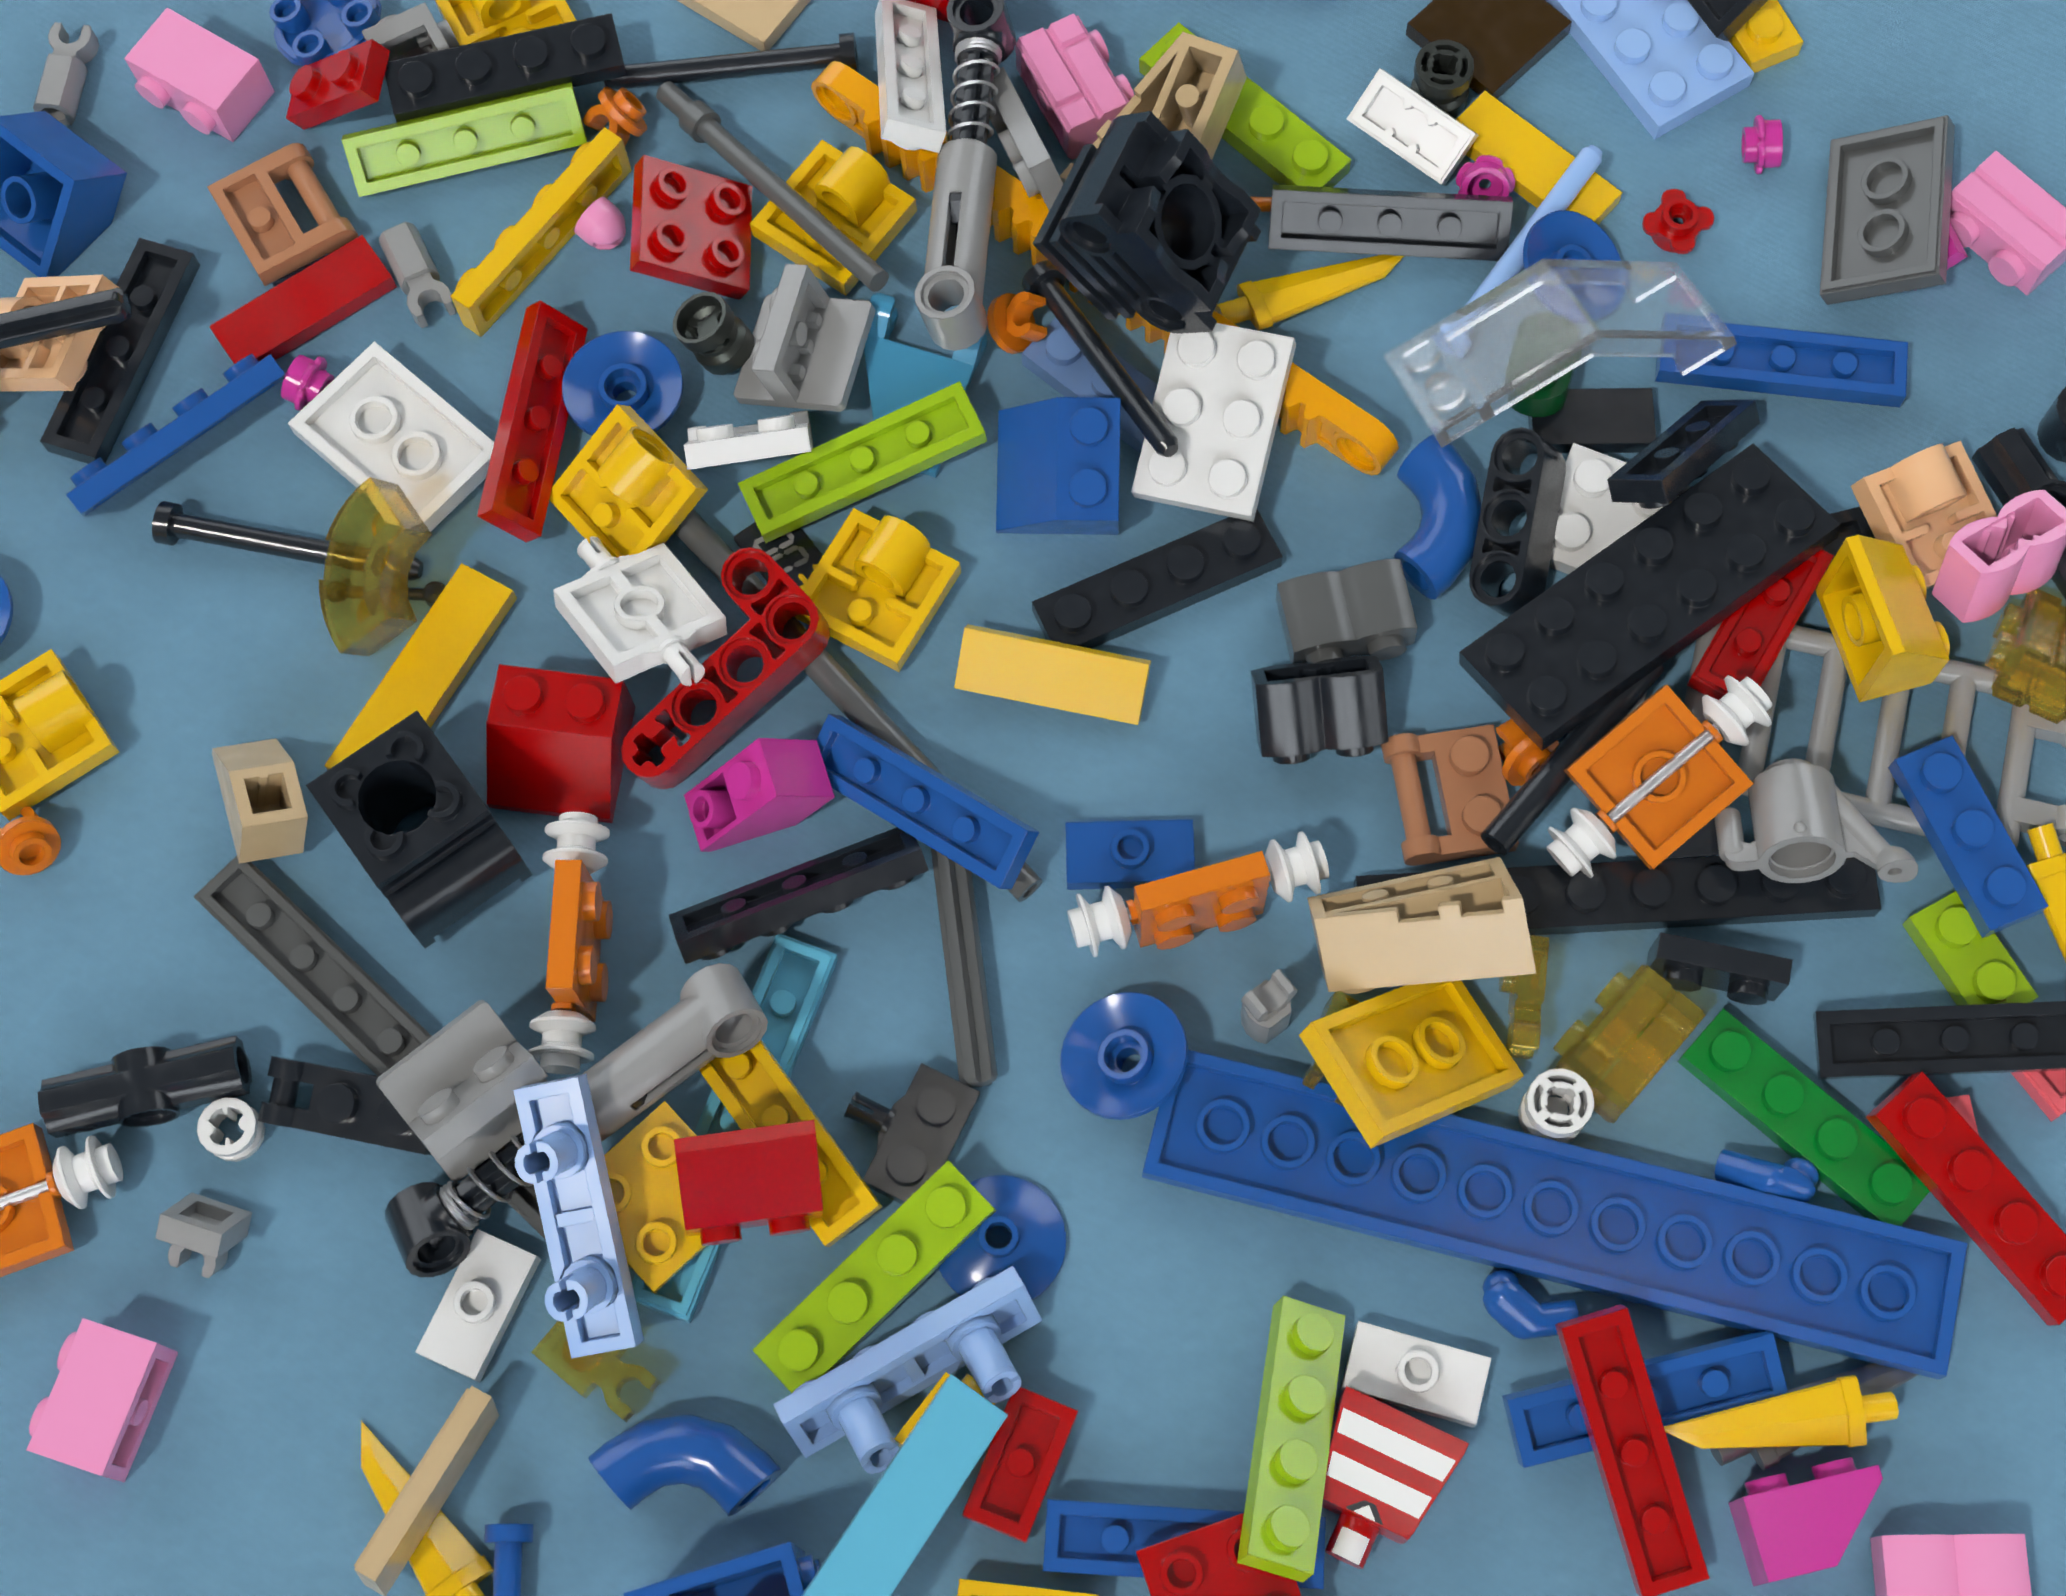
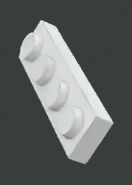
(909, 75)

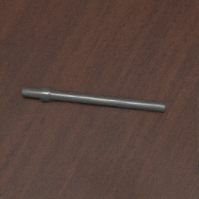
(705, 127)

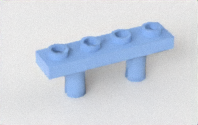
(577, 1216)
(888, 1373)

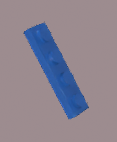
(1802, 366)
(152, 447)
(924, 803)
(1686, 1385)
(1105, 1536)

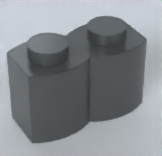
(1347, 613)

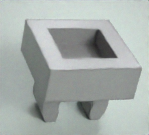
(202, 1227)

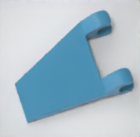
(907, 374)

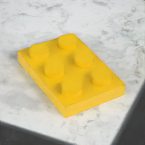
(1410, 1058)

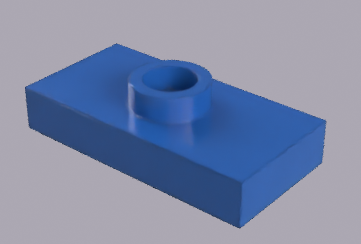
(1127, 852)

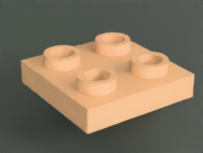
(56, 361)
(1924, 503)

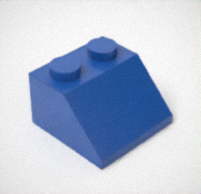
(52, 192)
(1059, 467)

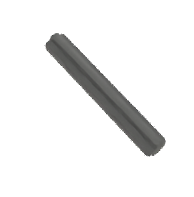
(964, 972)

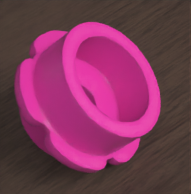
(1762, 144)
(1488, 168)
(305, 380)

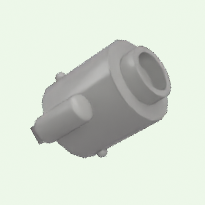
(1805, 829)

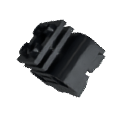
(1149, 226)
(446, 862)

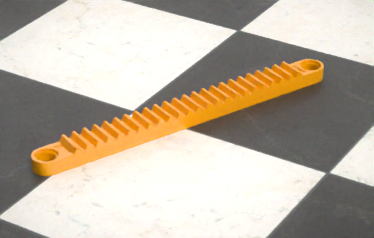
(1307, 404)

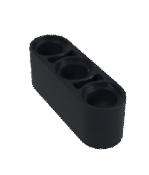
(1504, 498)

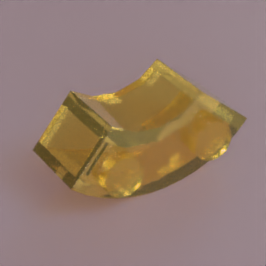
(369, 568)

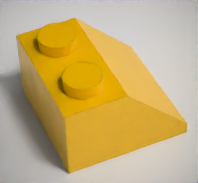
(1881, 618)

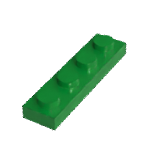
(1804, 1120)

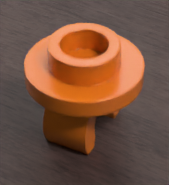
(621, 111)
(1013, 322)
(1519, 753)
(28, 844)

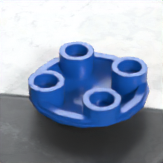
(320, 28)

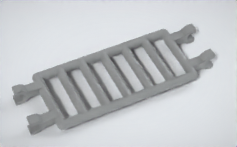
(1964, 679)

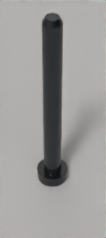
(739, 64)
(1049, 282)
(171, 524)

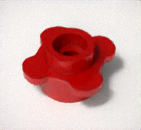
(1671, 235)

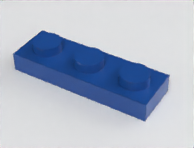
(1967, 836)

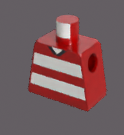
(1382, 1474)

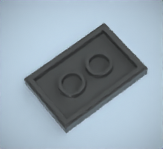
(1888, 211)

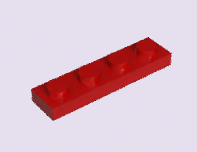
(531, 424)
(1977, 1192)
(1632, 1451)

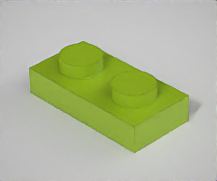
(1966, 964)

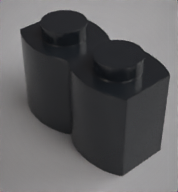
(1319, 708)

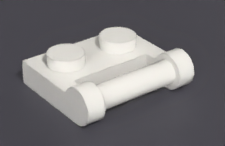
(763, 440)

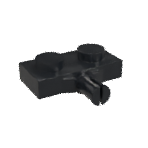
(915, 1132)

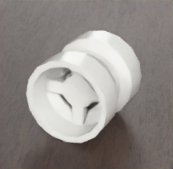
(1548, 1115)

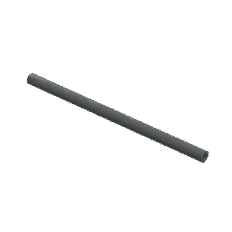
(825, 670)

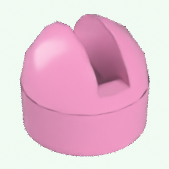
(601, 225)

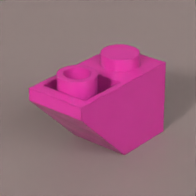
(759, 792)
(1802, 1525)

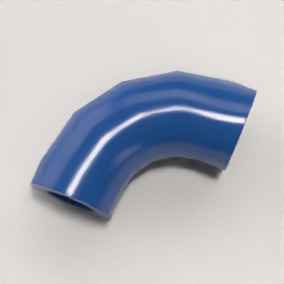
(1449, 516)
(689, 1453)

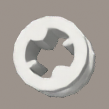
(211, 1135)

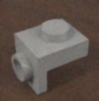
(411, 33)

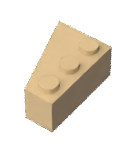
(1188, 89)
(1423, 929)

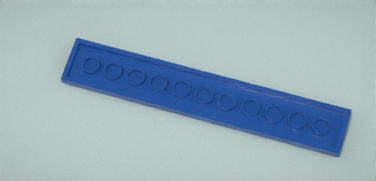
(1567, 1216)

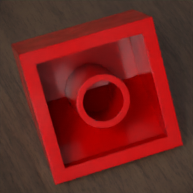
(556, 742)
(749, 1181)

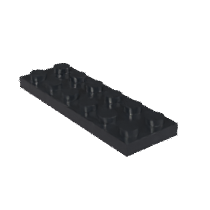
(1648, 596)

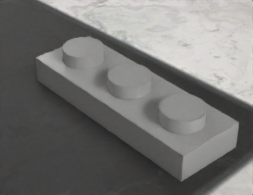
(1023, 142)

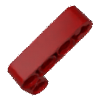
(734, 699)

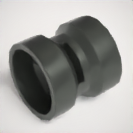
(1444, 75)
(713, 333)

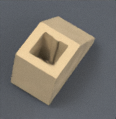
(261, 799)

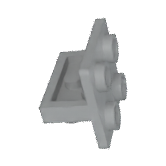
(804, 346)
(461, 1089)

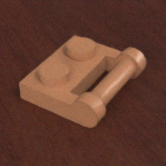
(265, 222)
(1468, 786)

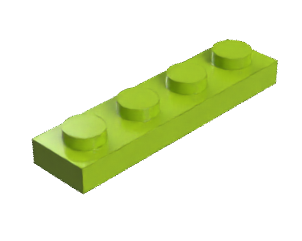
(1270, 132)
(464, 139)
(863, 462)
(875, 1278)
(1292, 1440)

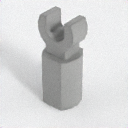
(65, 73)
(414, 270)
(1268, 1008)

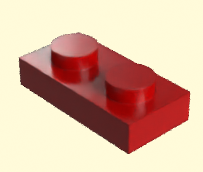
(337, 84)
(1020, 1464)

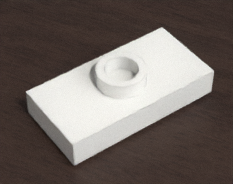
(1412, 127)
(478, 1305)
(1416, 1374)

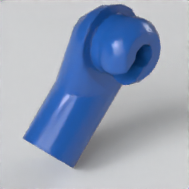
(1792, 1180)
(1519, 1312)

